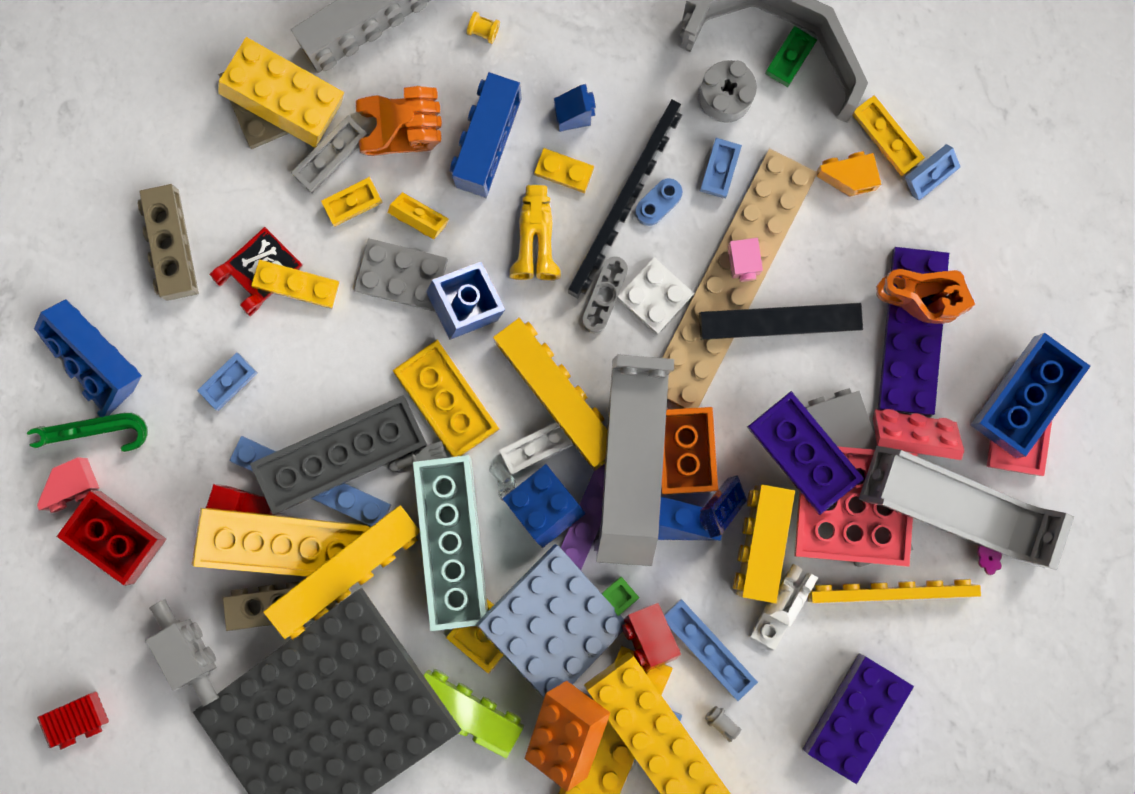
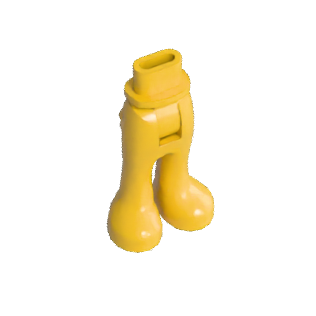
(535, 220)

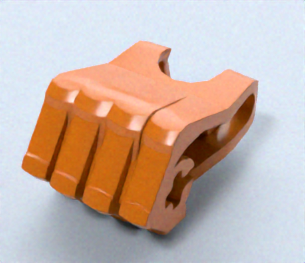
(402, 123)
(948, 287)

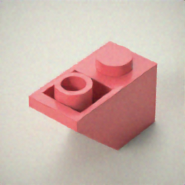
(67, 483)

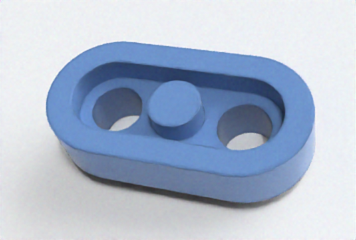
(659, 201)

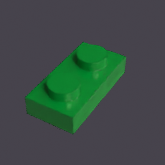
(791, 56)

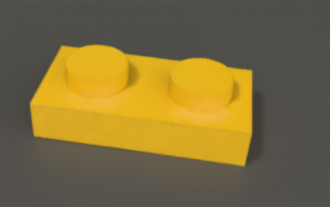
(564, 170)
(351, 201)
(418, 215)

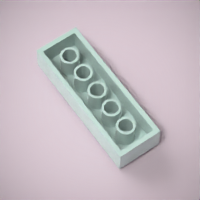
(450, 542)

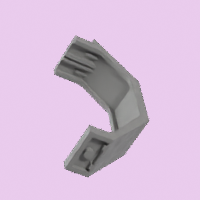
(803, 13)

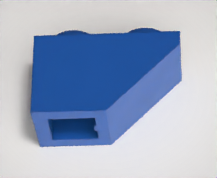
(574, 108)

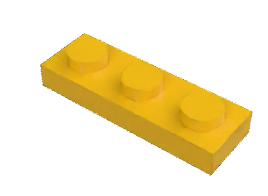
(888, 135)
(295, 284)

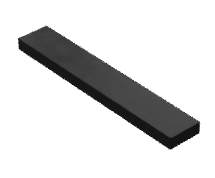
(780, 321)

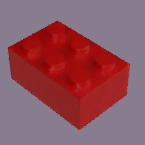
(111, 537)

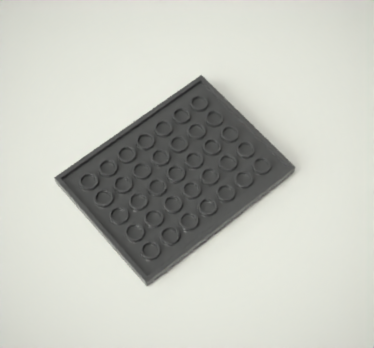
(329, 710)

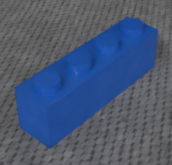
(87, 356)
(681, 522)

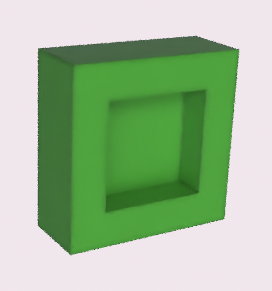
(620, 595)

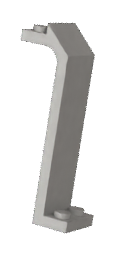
(634, 460)
(965, 508)

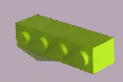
(475, 716)

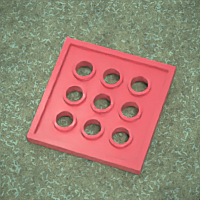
(866, 548)

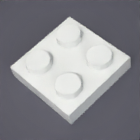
(655, 295)

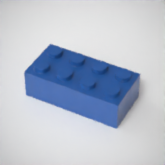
(486, 135)
(1030, 395)

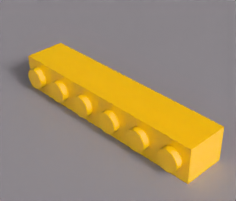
(554, 390)
(341, 572)

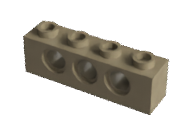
(183, 281)
(237, 606)

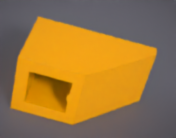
(851, 175)

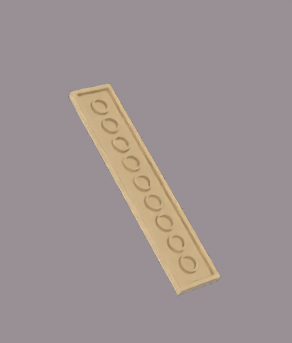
(764, 215)

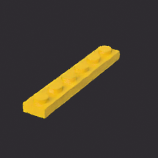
(905, 590)

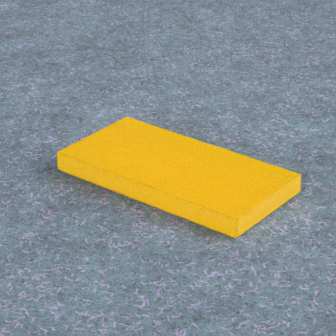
(446, 399)

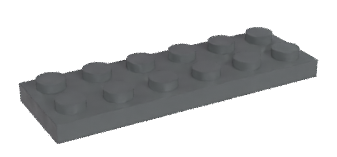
(338, 455)

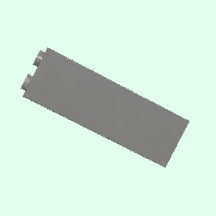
(849, 426)

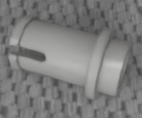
(722, 723)

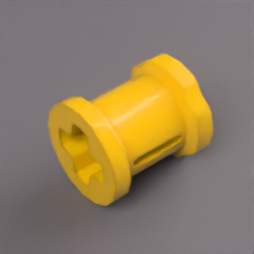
(483, 27)

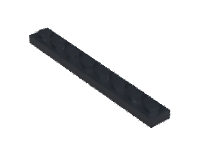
(620, 210)

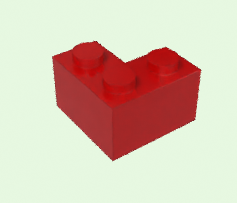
(234, 499)

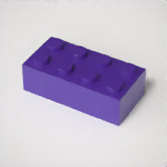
(858, 718)

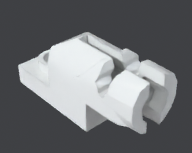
(780, 615)

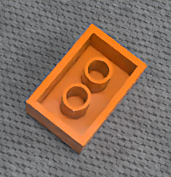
(689, 452)
(567, 735)

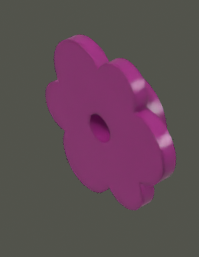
(989, 560)

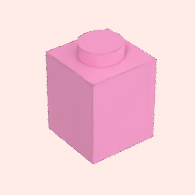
(745, 259)

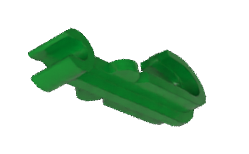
(93, 427)

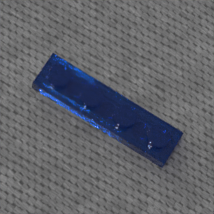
(723, 507)

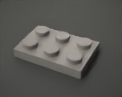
(398, 273)

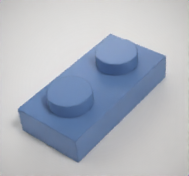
(720, 168)
(932, 172)
(227, 381)

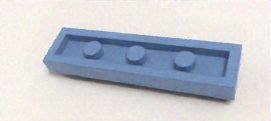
(709, 650)

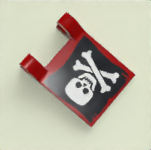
(244, 264)

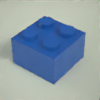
(465, 300)
(543, 506)

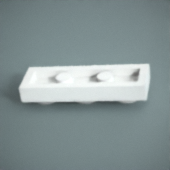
(535, 448)

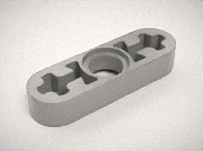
(605, 273)

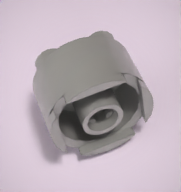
(731, 76)

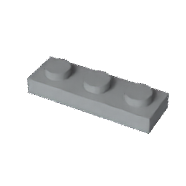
(329, 154)

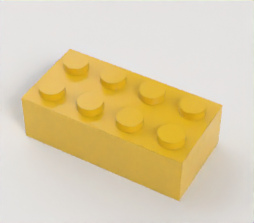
(280, 92)
(764, 543)

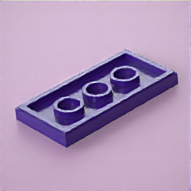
(805, 452)

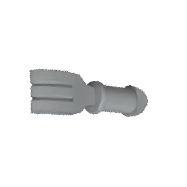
(429, 452)

